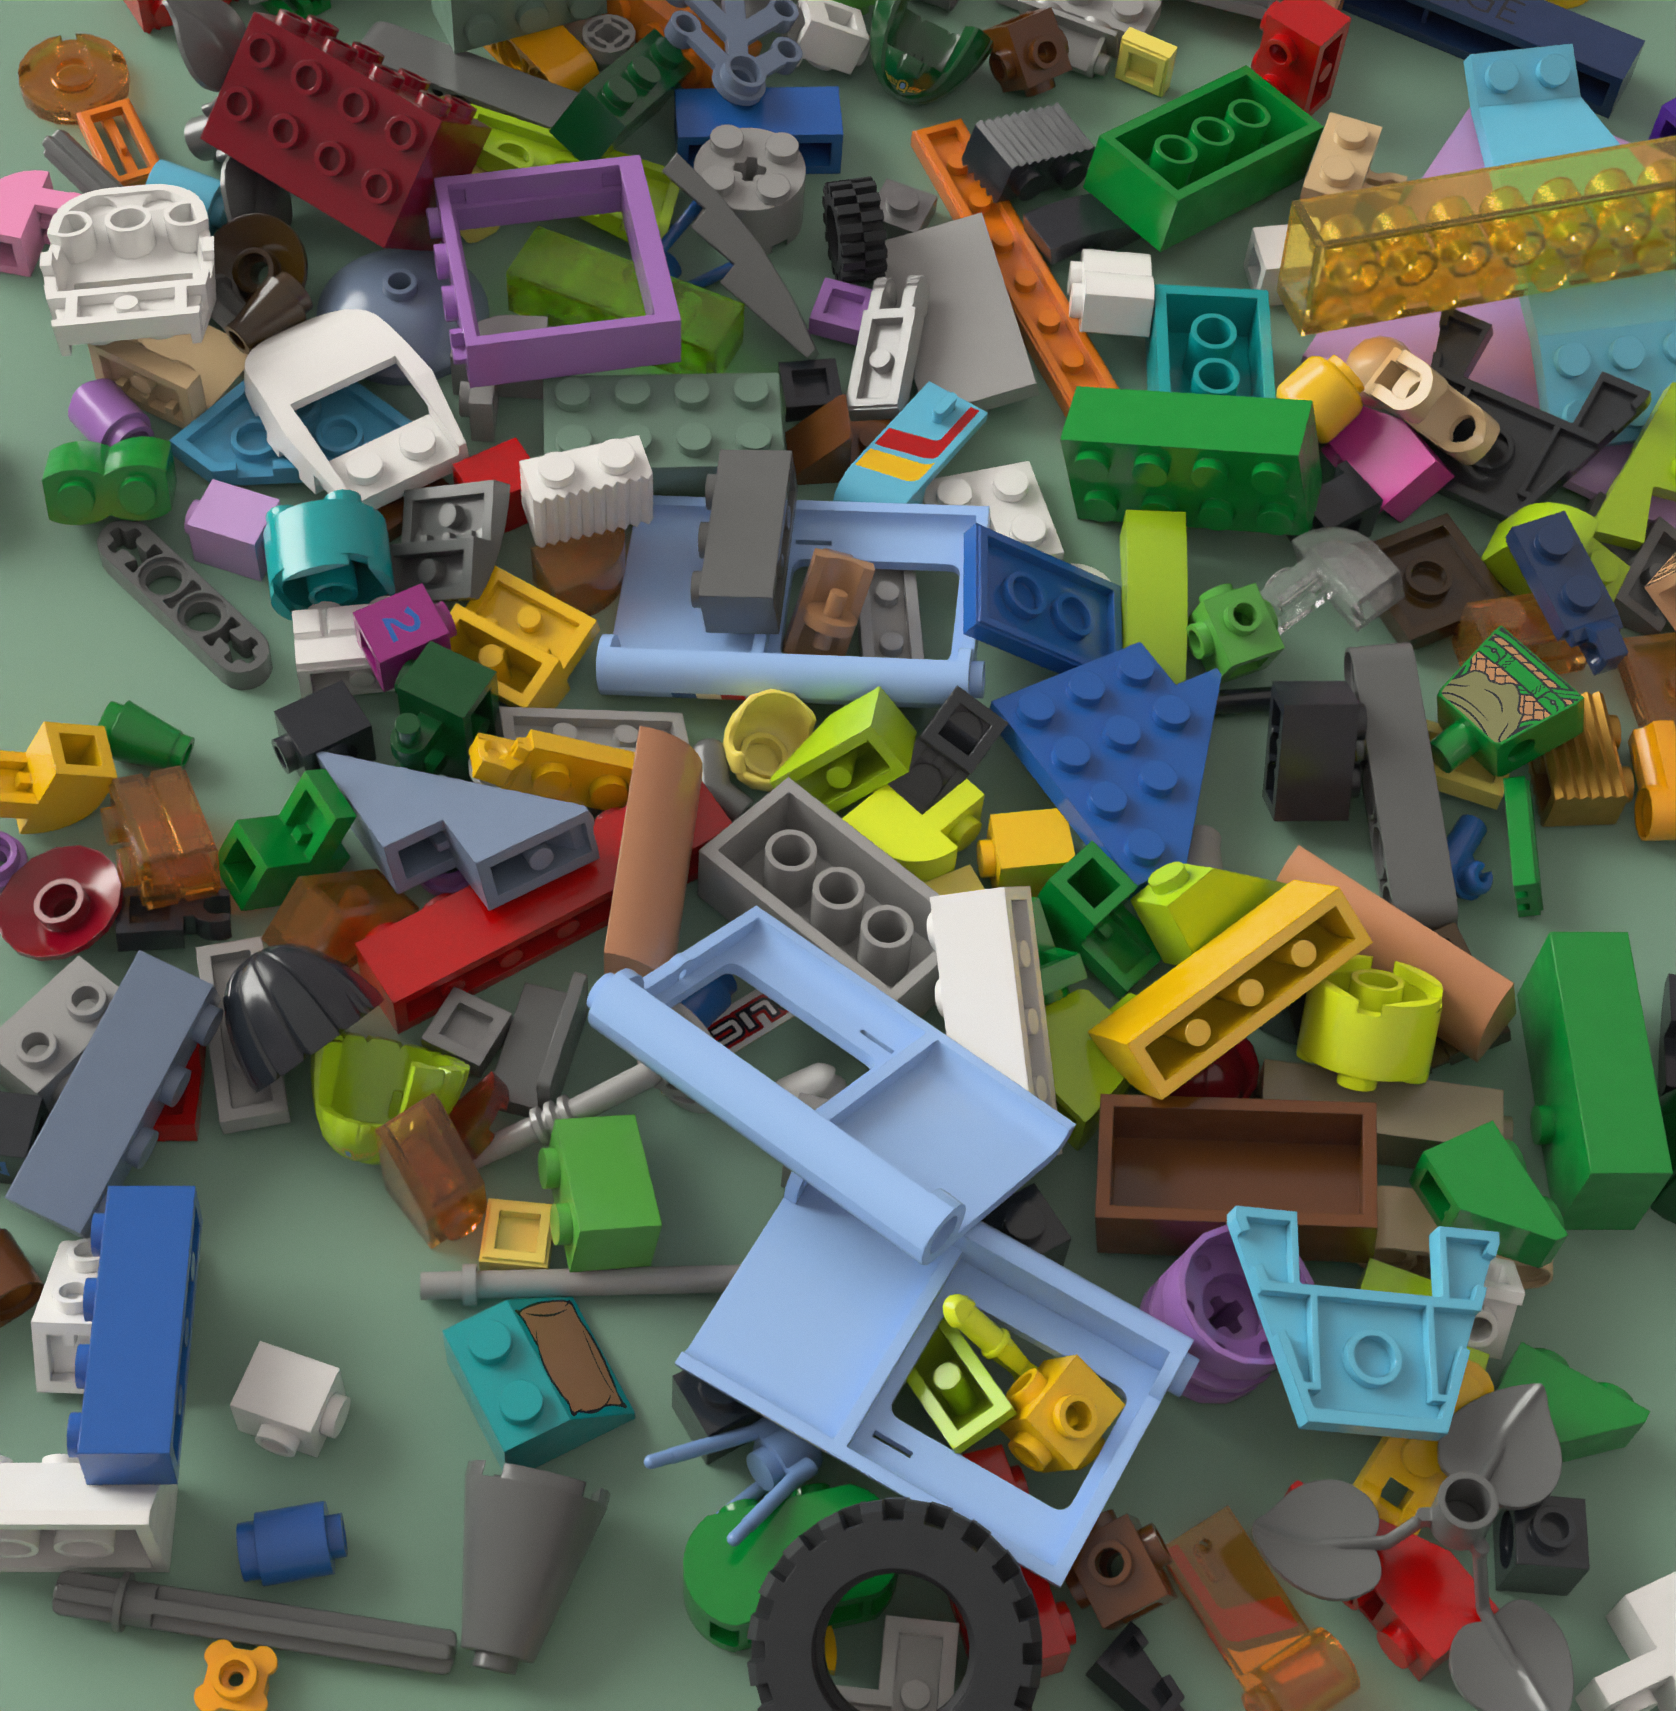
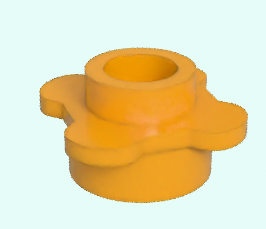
(225, 1661)

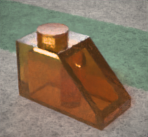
(336, 912)
(431, 1172)

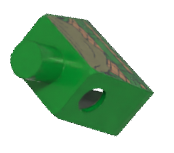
(1504, 709)

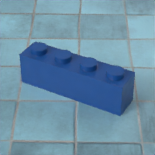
(138, 1337)

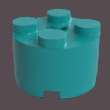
(327, 553)

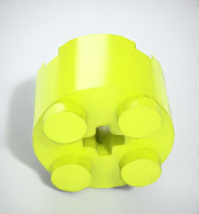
(1372, 1024)

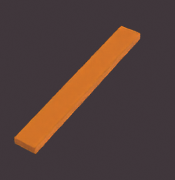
(1040, 307)

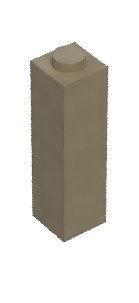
(1408, 1115)

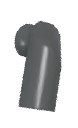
(717, 779)

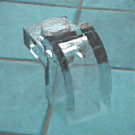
(1337, 568)

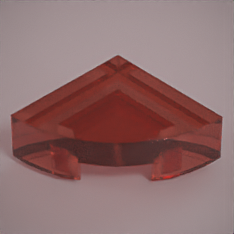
(477, 1111)

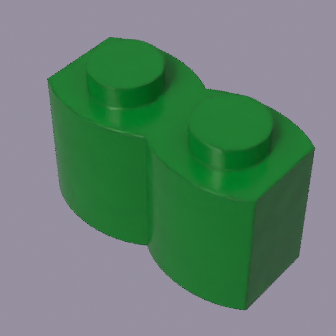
(94, 480)

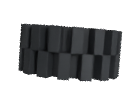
(855, 230)

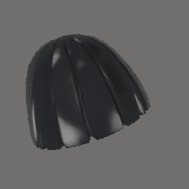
(289, 1006)

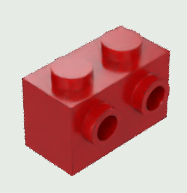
(1302, 50)

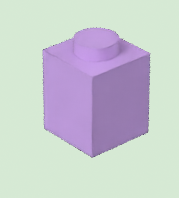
(229, 529)

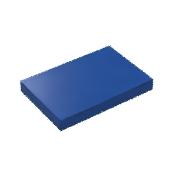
(1036, 603)

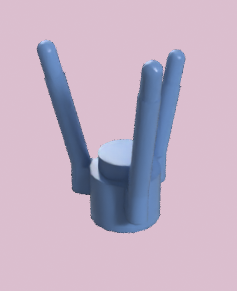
(777, 1464)

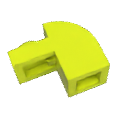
(919, 842)

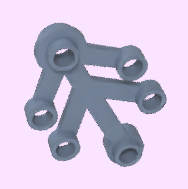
(735, 72)

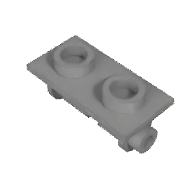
(1089, 39)

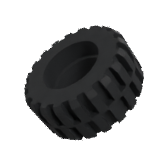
(899, 1539)

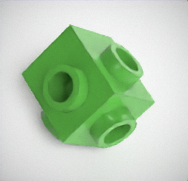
(1234, 631)

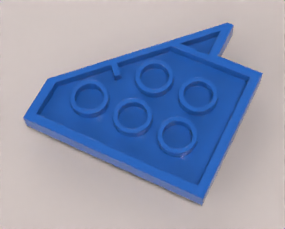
(1118, 753)

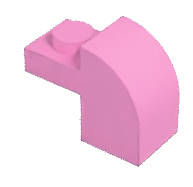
(25, 216)

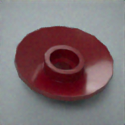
(60, 903)

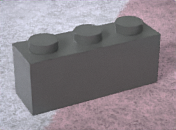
(746, 542)

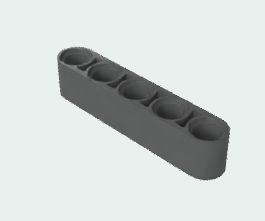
(470, 76)
(1401, 785)

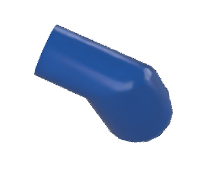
(1467, 872)

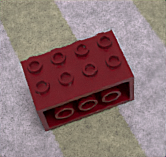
(342, 128)

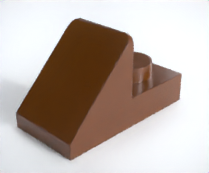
(829, 442)

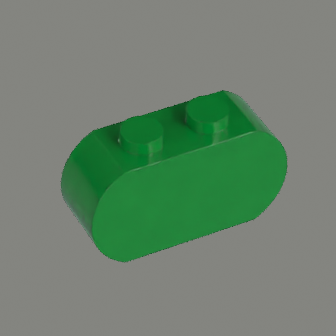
(725, 1579)

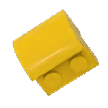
(524, 638)

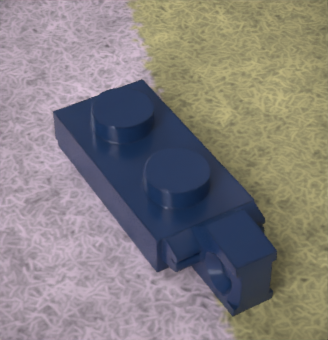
(1569, 589)

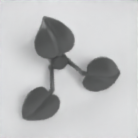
(208, 41)
(1494, 1457)

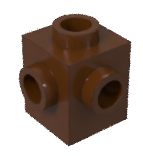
(1028, 52)
(1140, 1585)

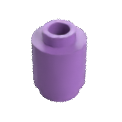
(107, 413)

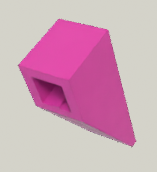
(1390, 460)

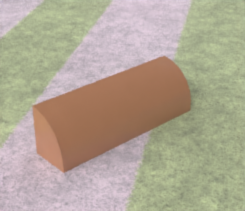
(654, 854)
(1474, 996)

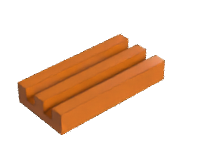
(105, 116)

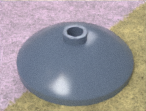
(407, 296)

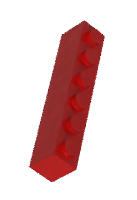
(472, 948)

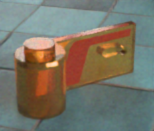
(1256, 1623)

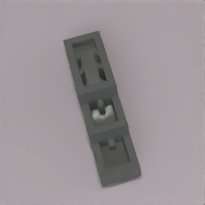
(753, 275)

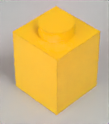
(1024, 848)

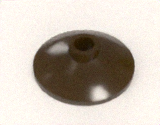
(253, 243)

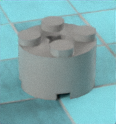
(758, 178)

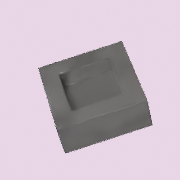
(905, 208)
(468, 1030)

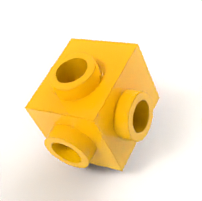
(1059, 1415)

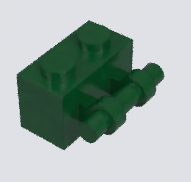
(442, 710)

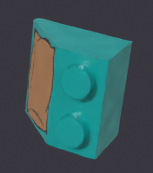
(535, 1379)

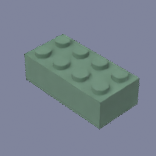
(676, 416)

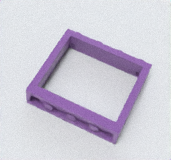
(543, 195)

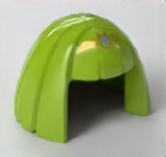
(372, 1080)

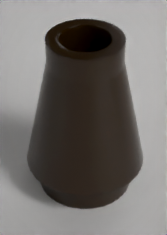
(273, 307)

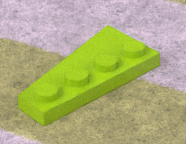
(525, 144)

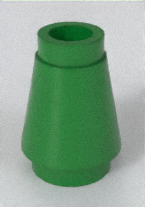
(144, 738)

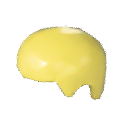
(765, 734)

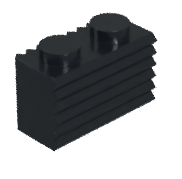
(1028, 153)

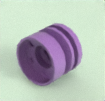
(1212, 1289)

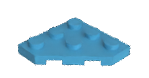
(233, 446)

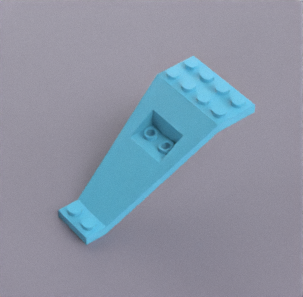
(1532, 109)

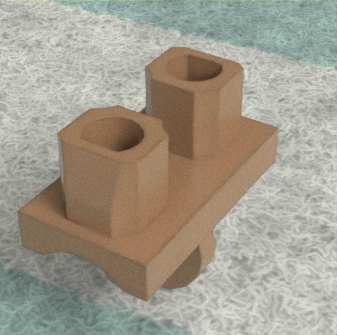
(828, 604)

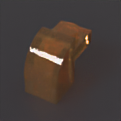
(582, 571)

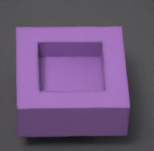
(839, 311)

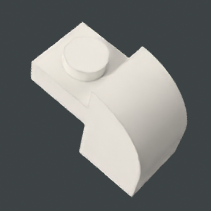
(1647, 1632)

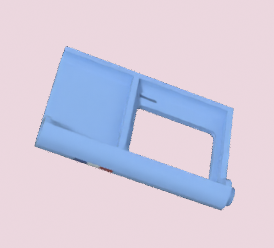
(663, 642)

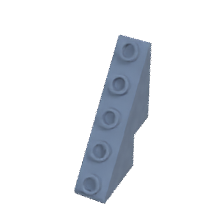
(432, 823)

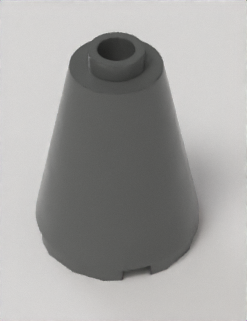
(520, 1558)

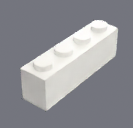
(993, 982)

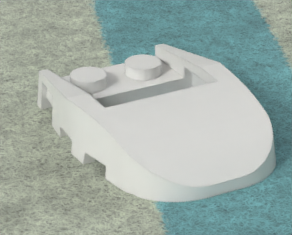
(129, 266)
(330, 355)

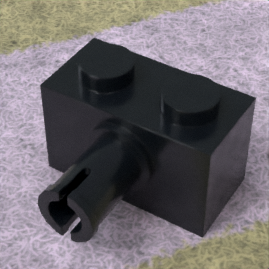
(1312, 750)

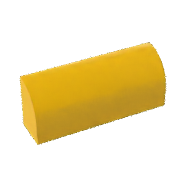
(1230, 987)

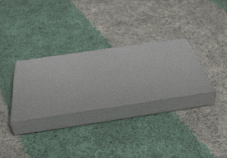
(970, 328)

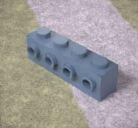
(117, 1094)

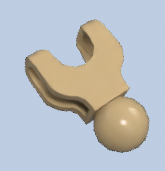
(1420, 397)

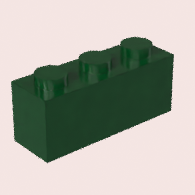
(622, 98)

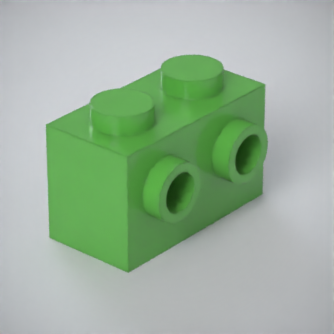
(600, 1193)

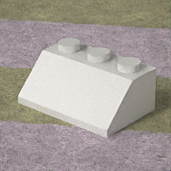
(63, 1524)

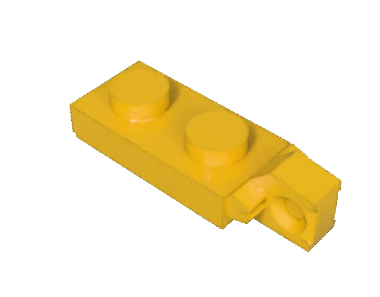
(555, 768)

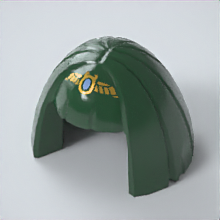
(920, 59)

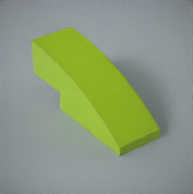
(1156, 586)

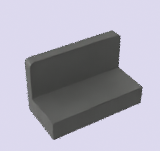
(542, 1043)

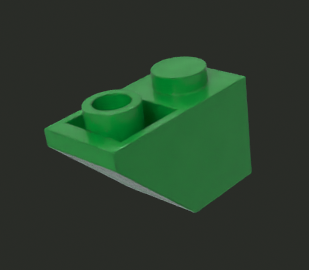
(1485, 1186)
(1585, 1413)

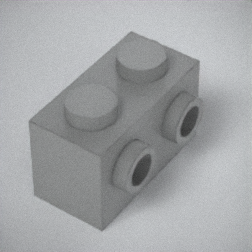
(52, 1031)

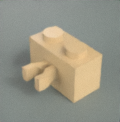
(1345, 159)

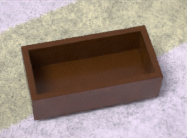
(1188, 1161)

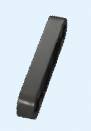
(188, 600)

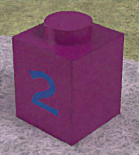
(400, 630)

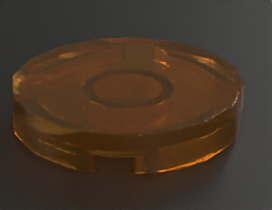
(72, 77)

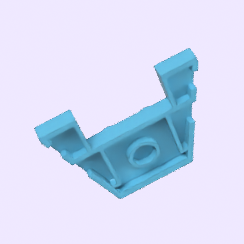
(1359, 1354)

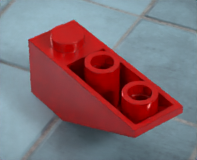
(1418, 1602)

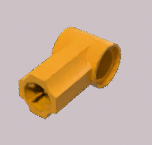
(1654, 766)

